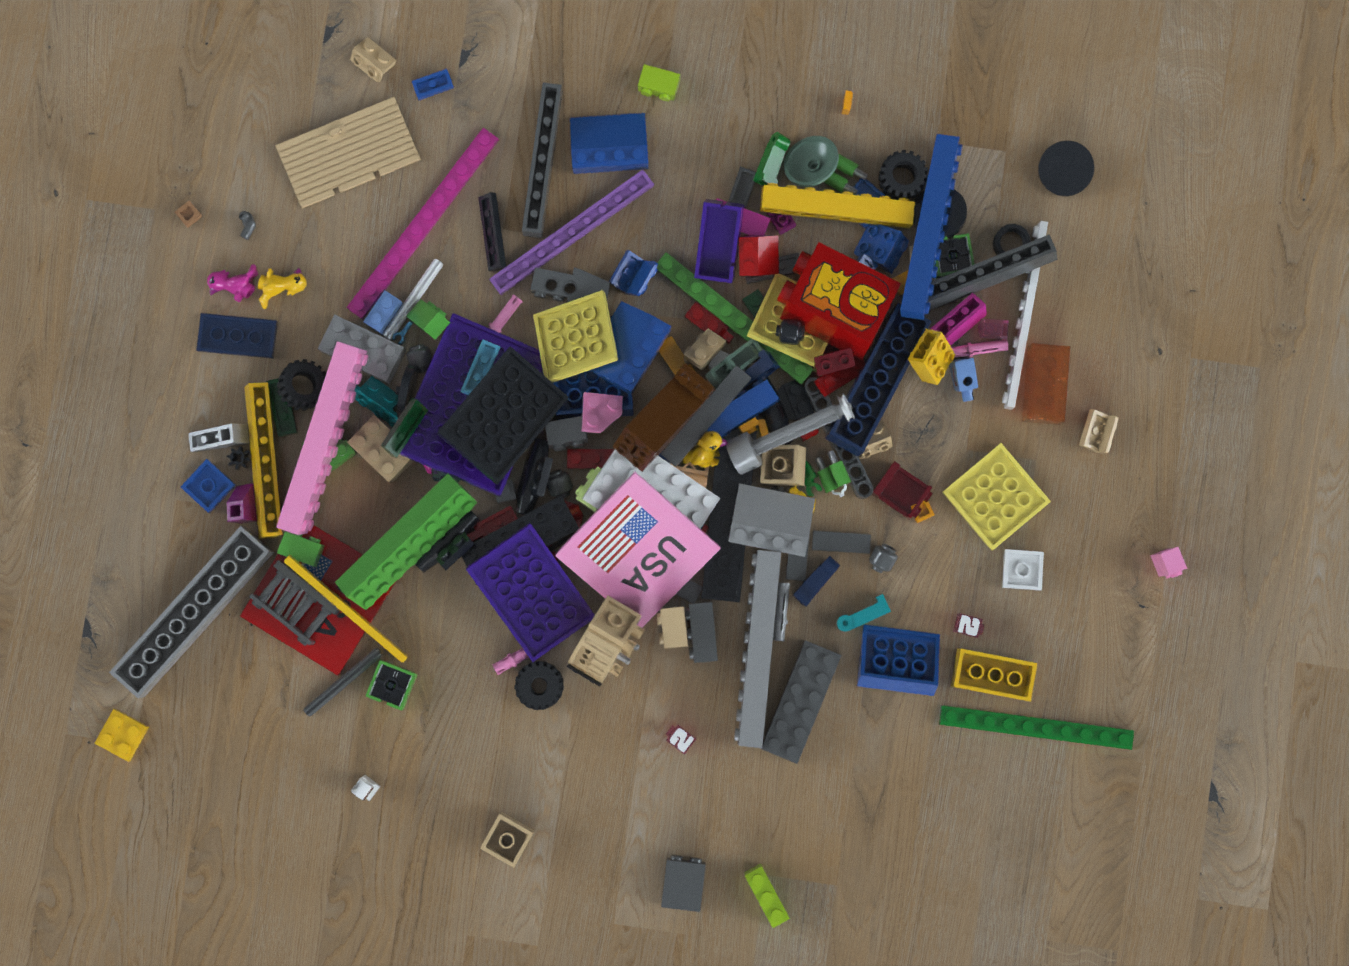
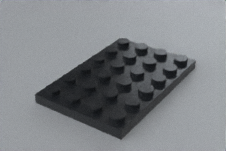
(502, 415)

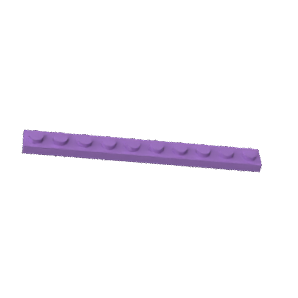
(571, 232)

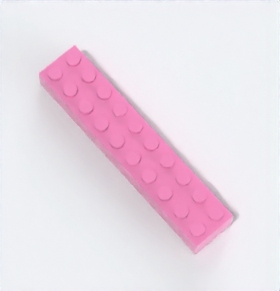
(322, 439)

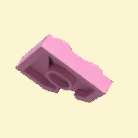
(600, 411)

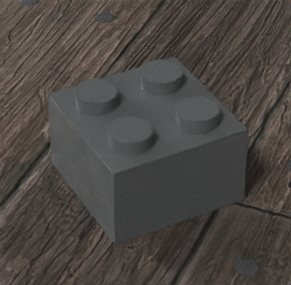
(566, 433)

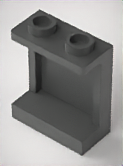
(683, 883)

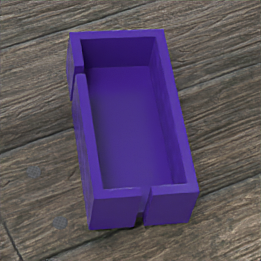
(718, 241)

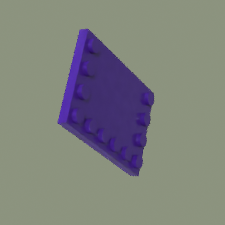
(530, 592)

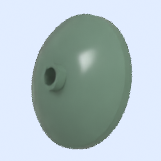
(808, 154)

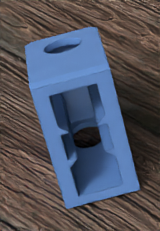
(959, 370)

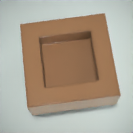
(188, 214)

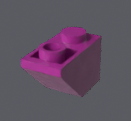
(241, 505)

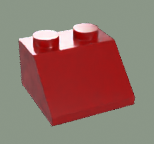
(758, 255)

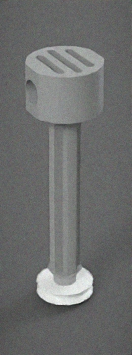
(746, 451)

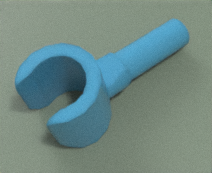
(402, 333)

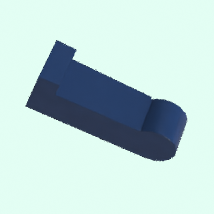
(761, 369)
(816, 581)

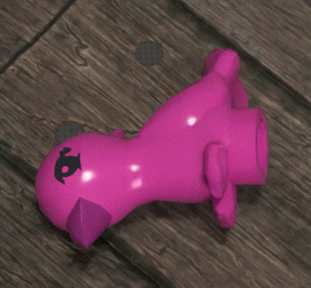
(238, 285)

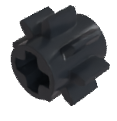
(244, 457)

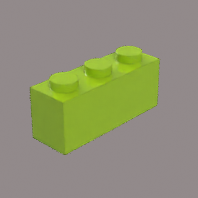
(766, 895)

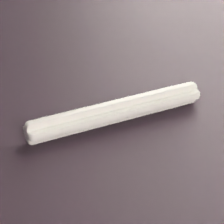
(413, 298)

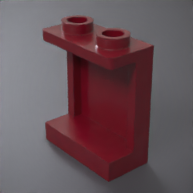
(833, 360)
(902, 490)

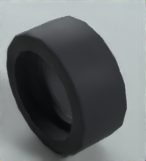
(1022, 232)

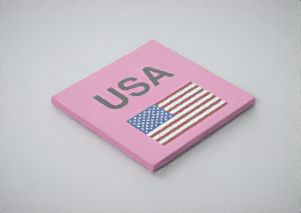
(638, 548)

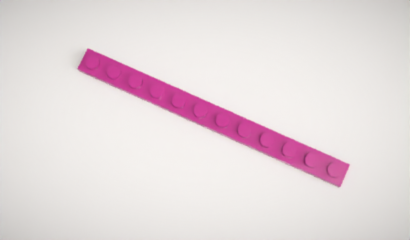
(422, 223)

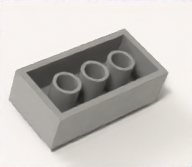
(382, 353)

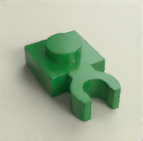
(810, 476)

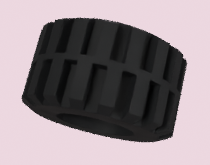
(907, 161)
(290, 395)

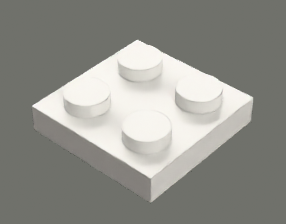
(1022, 569)

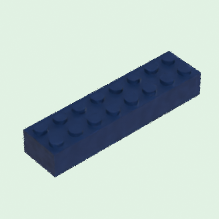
(877, 381)

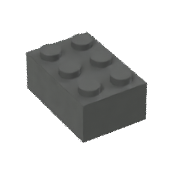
(701, 632)

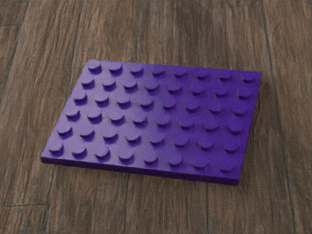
(442, 396)

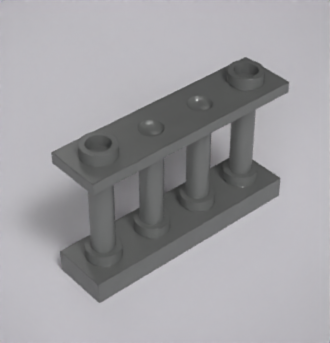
(298, 584)

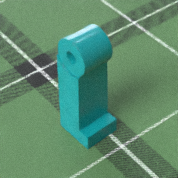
(849, 622)

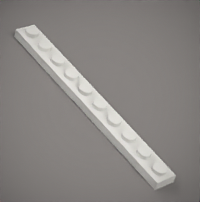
(1022, 324)

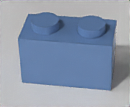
(383, 312)

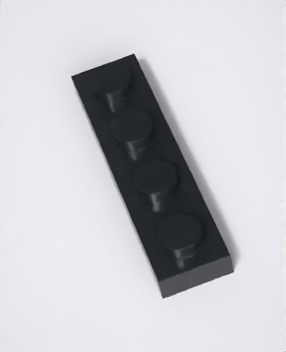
(492, 231)

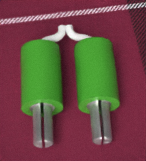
(849, 168)
(834, 475)

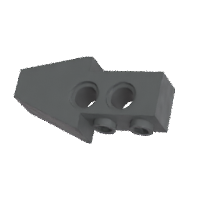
(583, 282)

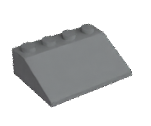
(771, 520)

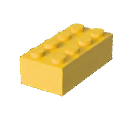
(993, 674)

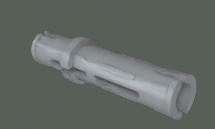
(781, 612)

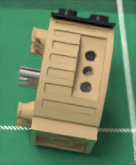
(606, 642)

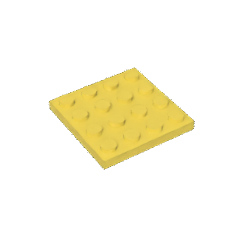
(768, 317)
(575, 337)
(996, 496)

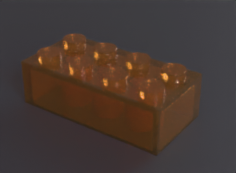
(1046, 384)

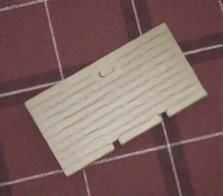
(348, 152)

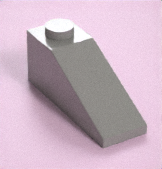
(219, 437)

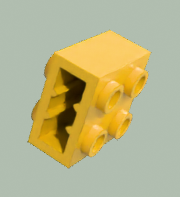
(931, 356)

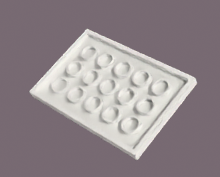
(678, 488)

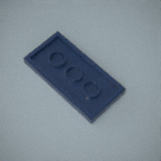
(237, 335)

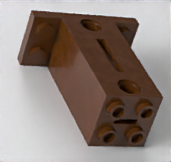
(663, 418)

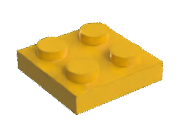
(121, 735)

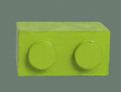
(658, 83)

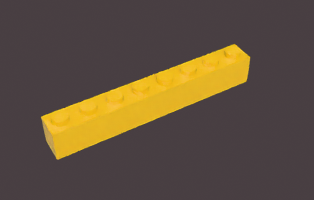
(837, 206)
(263, 459)

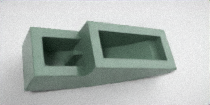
(741, 357)

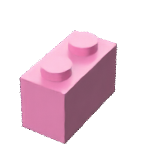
(1169, 562)

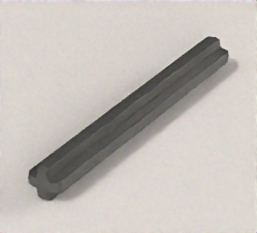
(343, 681)

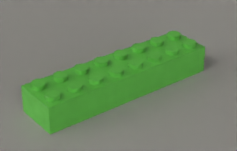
(406, 542)

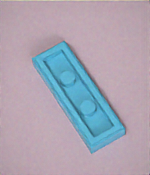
(481, 365)

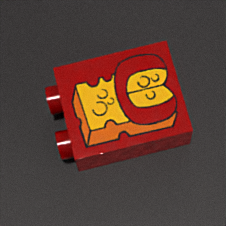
(838, 299)

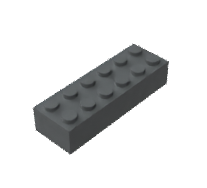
(800, 701)

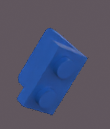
(883, 246)
(633, 274)

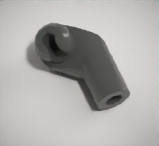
(249, 224)

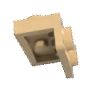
(372, 59)
(704, 349)
(1098, 431)
(879, 442)

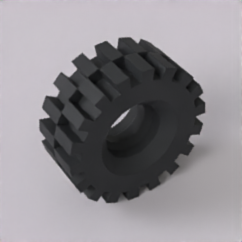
(524, 689)

